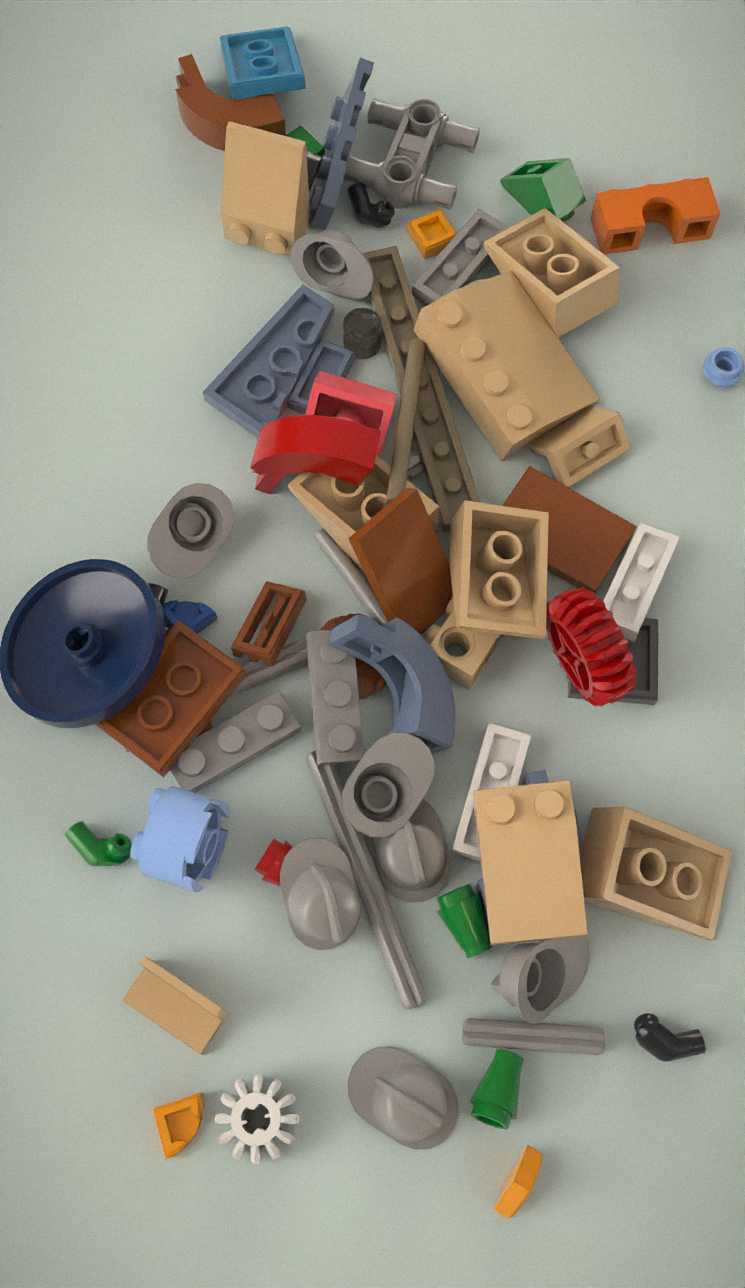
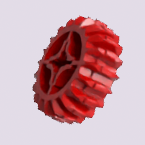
(590, 646)

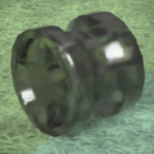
(363, 322)

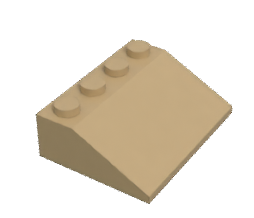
(503, 362)

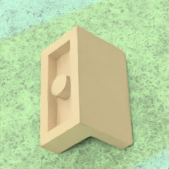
(583, 444)
(175, 1006)

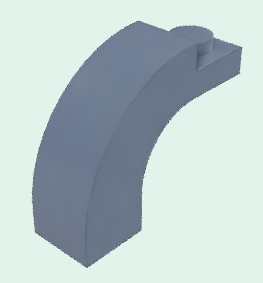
(412, 672)

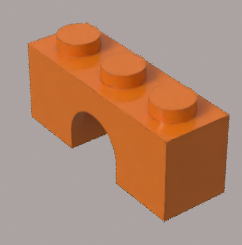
(681, 206)

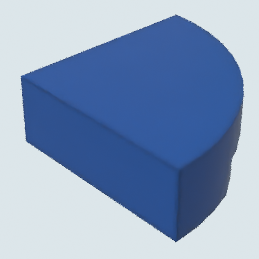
(193, 615)

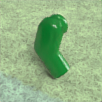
(100, 851)

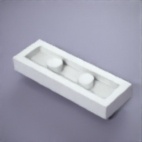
(639, 578)
(497, 766)

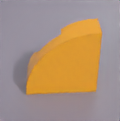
(179, 1123)
(519, 1182)

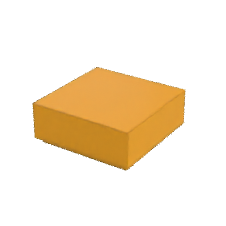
(431, 233)

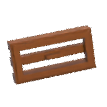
(271, 652)

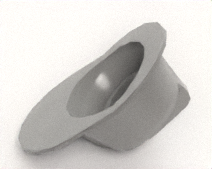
(332, 264)
(190, 530)
(388, 784)
(415, 858)
(320, 893)
(542, 975)
(403, 1097)

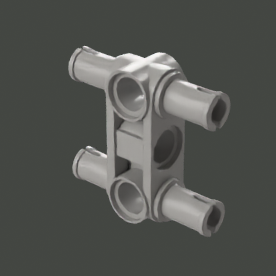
(403, 173)

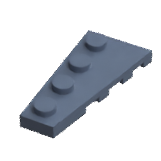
(339, 142)
(265, 371)

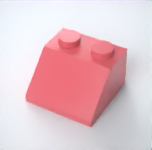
(353, 402)

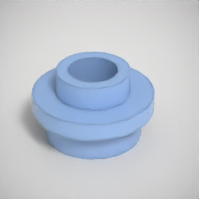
(727, 359)

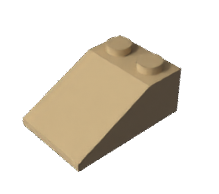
(264, 189)
(557, 269)
(347, 507)
(499, 569)
(530, 862)
(653, 871)

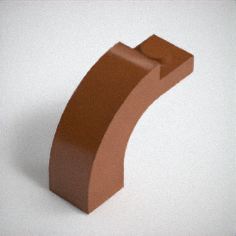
(208, 114)

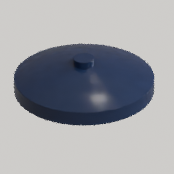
(82, 643)

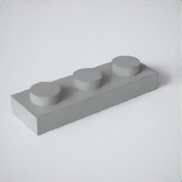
(459, 259)
(334, 701)
(235, 743)

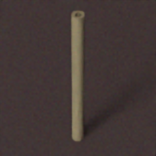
(406, 420)

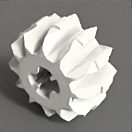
(260, 1135)

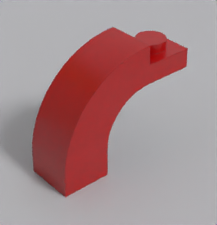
(316, 446)

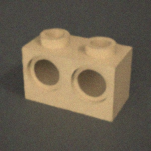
(476, 643)

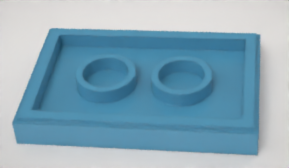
(262, 62)

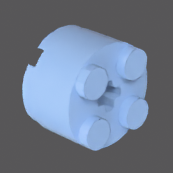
(181, 838)

